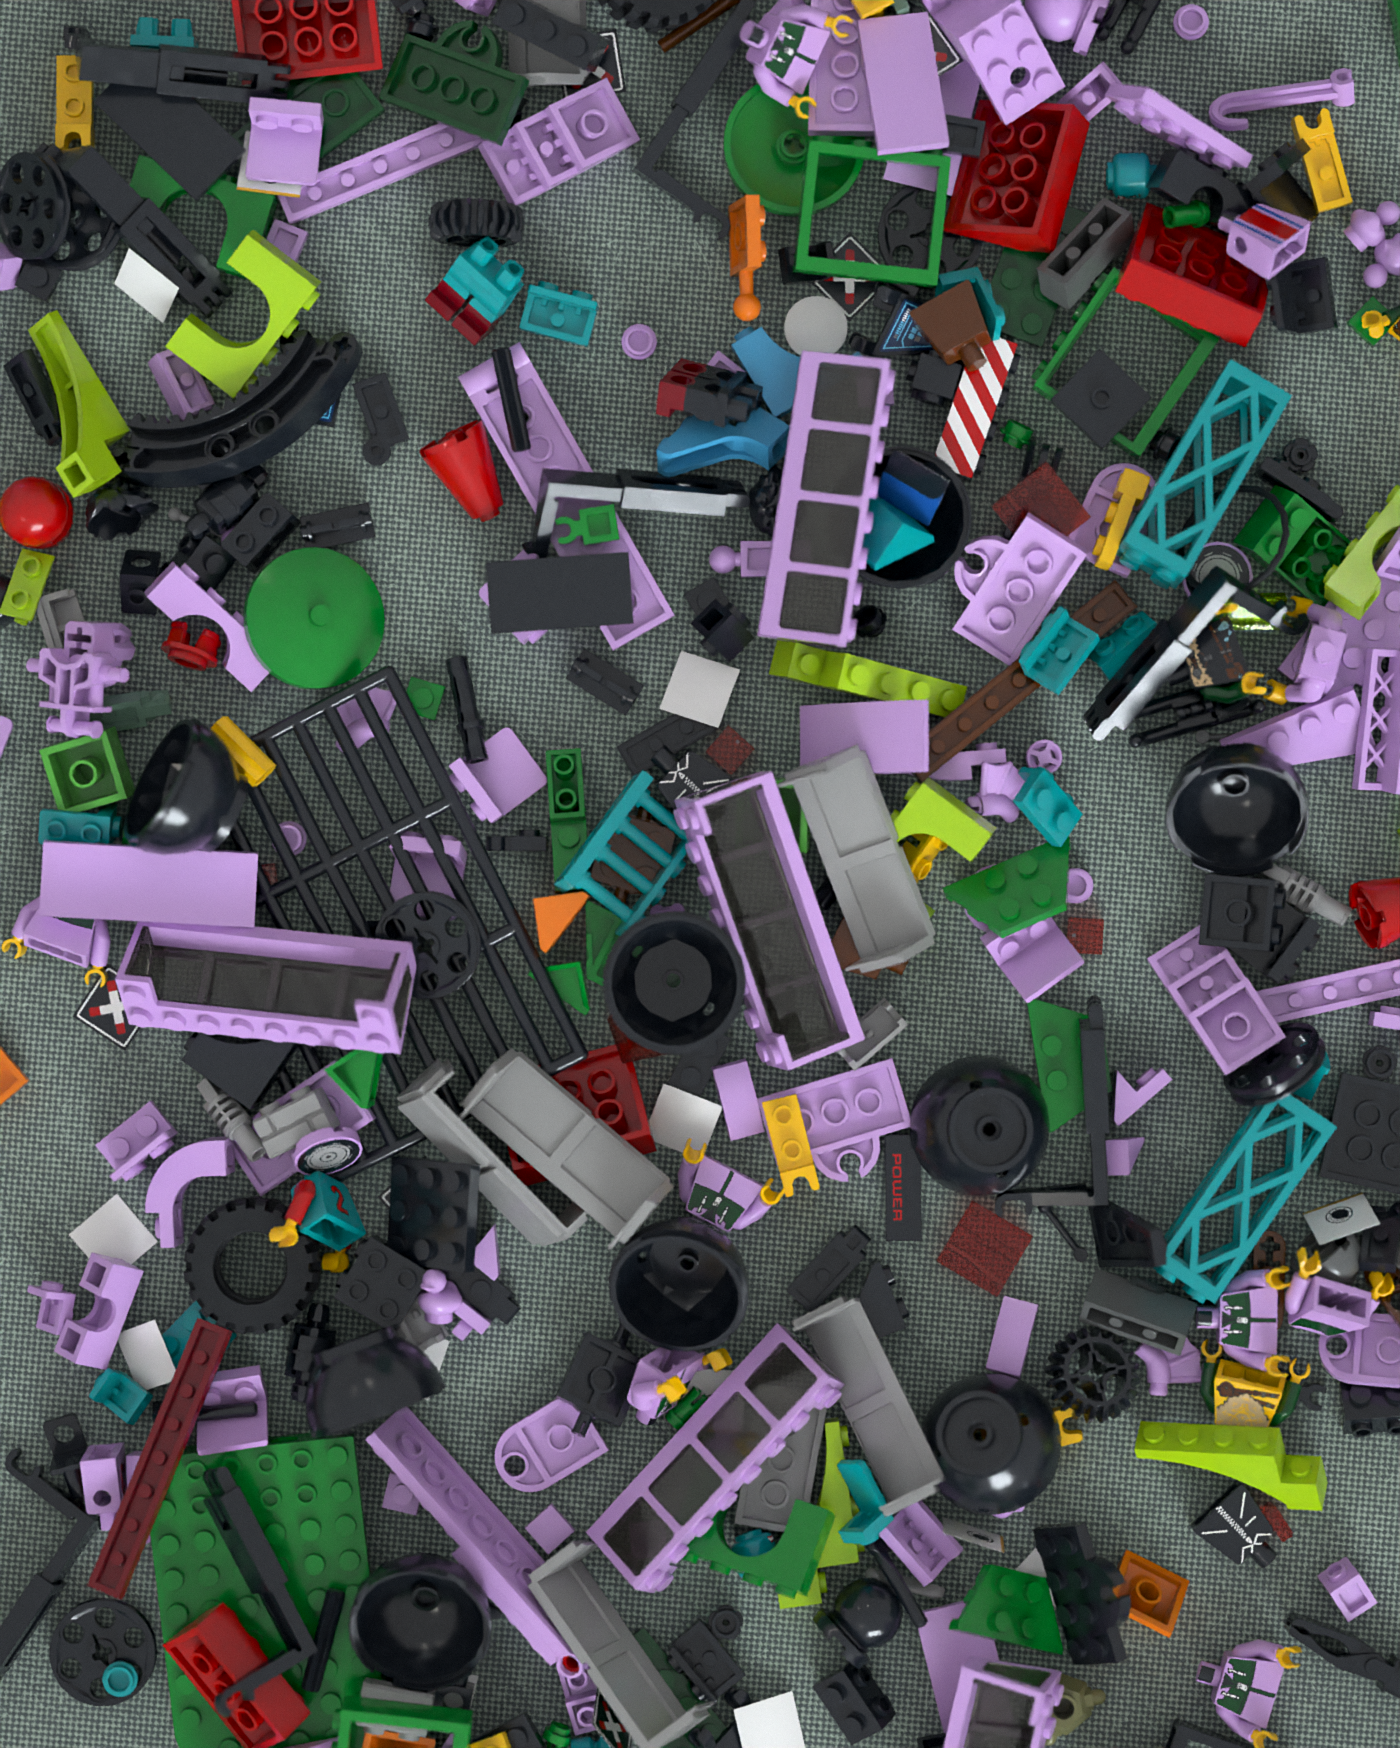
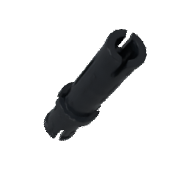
(470, 724)

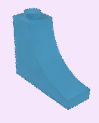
(769, 367)

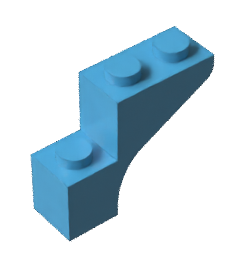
(703, 444)

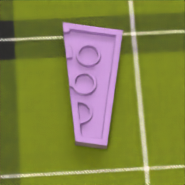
(1309, 731)

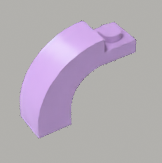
(167, 1188)

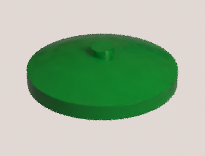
(767, 155)
(313, 618)

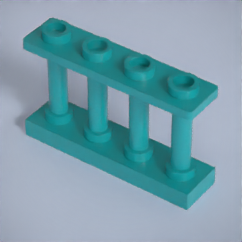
(597, 848)

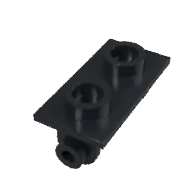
(337, 526)
(604, 682)

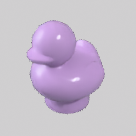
(1367, 227)
(1387, 262)
(438, 1297)

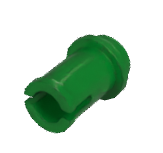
(1194, 214)
(685, 1408)

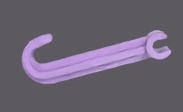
(1337, 89)

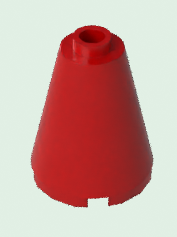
(467, 469)
(1378, 910)

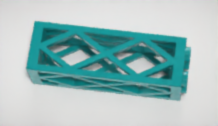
(1158, 558)
(1244, 1232)

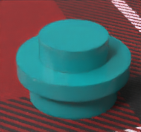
(120, 1678)

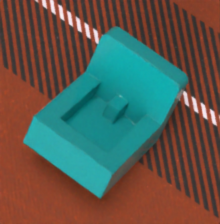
(121, 1395)

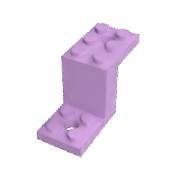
(995, 41)

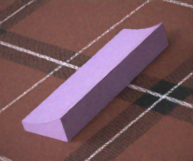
(148, 887)

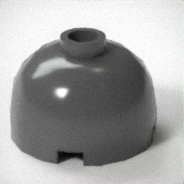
(1337, 1258)

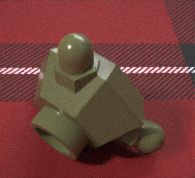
(1074, 1706)

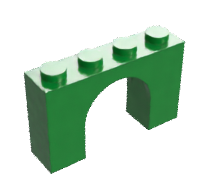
(244, 209)
(787, 1565)

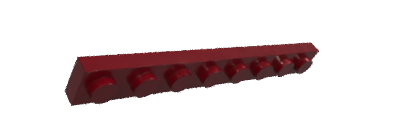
(159, 1459)

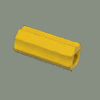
(248, 756)

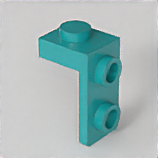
(991, 312)
(80, 826)
(869, 1521)

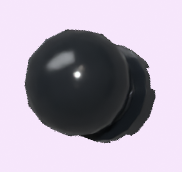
(862, 1618)

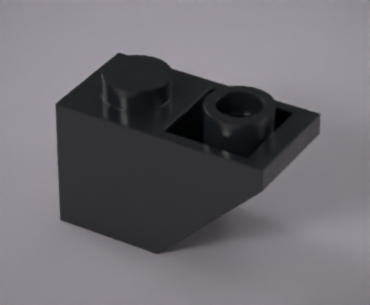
(879, 1303)

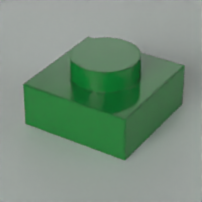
(1356, 321)
(425, 697)

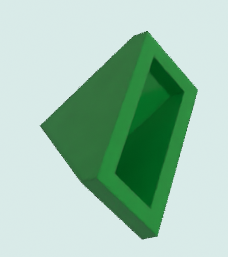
(570, 984)
(358, 1075)

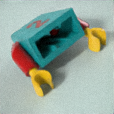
(325, 1213)

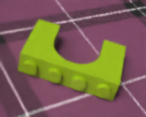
(287, 290)
(942, 815)

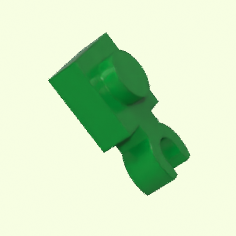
(595, 525)

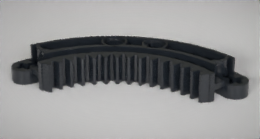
(286, 401)

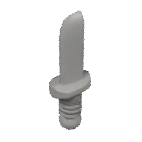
(914, 1585)

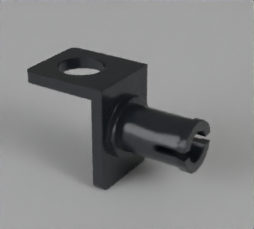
(67, 1454)

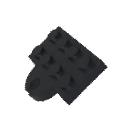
(1083, 1593)

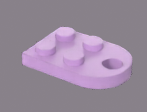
(1097, 503)
(1370, 1354)
(547, 1447)

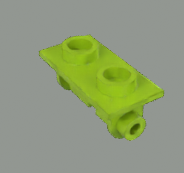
(26, 585)

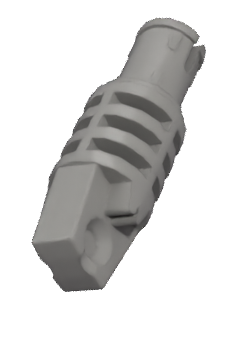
(1307, 894)
(231, 1119)

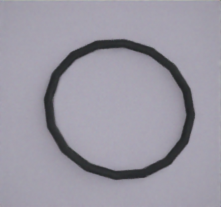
(1283, 543)

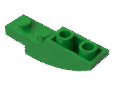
(566, 807)

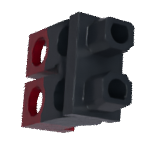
(707, 393)

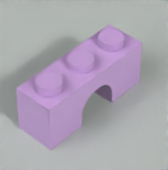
(94, 1337)

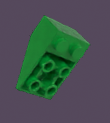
(1310, 549)

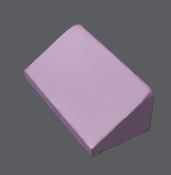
(180, 384)

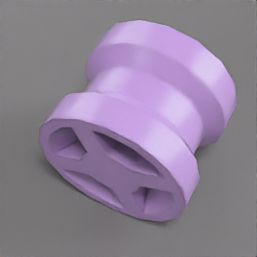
(1048, 758)

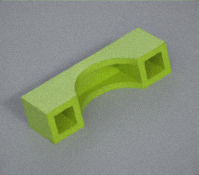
(1355, 582)

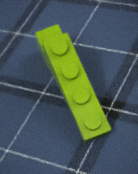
(86, 411)
(863, 677)
(1242, 1453)
(836, 1498)

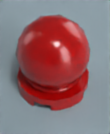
(36, 512)

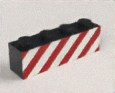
(973, 409)

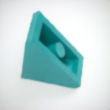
(892, 534)

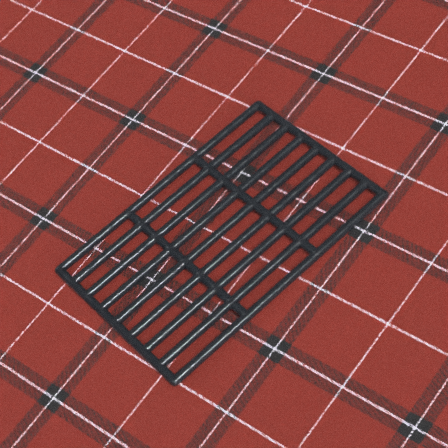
(360, 848)

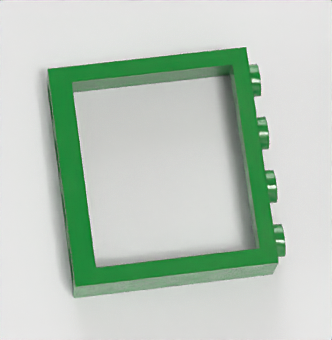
(867, 271)
(1082, 317)
(401, 1715)

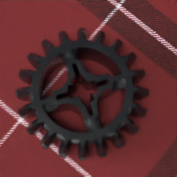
(470, 220)
(1089, 1349)

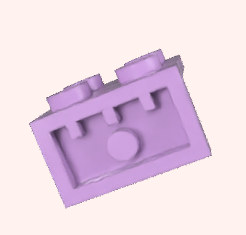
(284, 141)
(1033, 957)
(135, 1140)
(237, 1433)

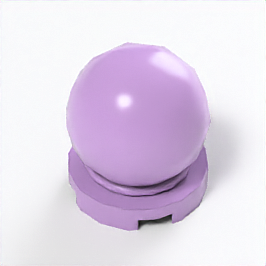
(1067, 20)

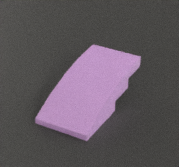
(959, 93)
(560, 142)
(888, 731)
(1216, 1000)
(947, 1653)

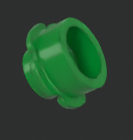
(1016, 433)

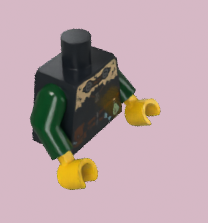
(1217, 663)

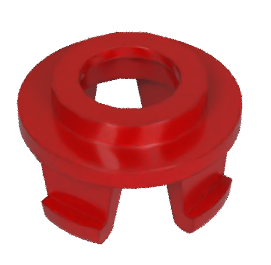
(197, 657)

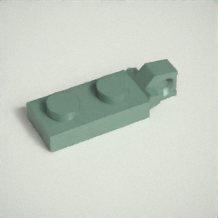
(133, 709)

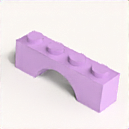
(180, 595)

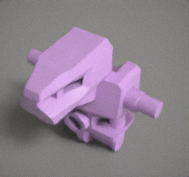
(81, 673)

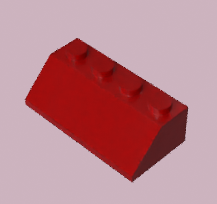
(220, 1651)

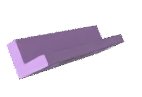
(1387, 751)

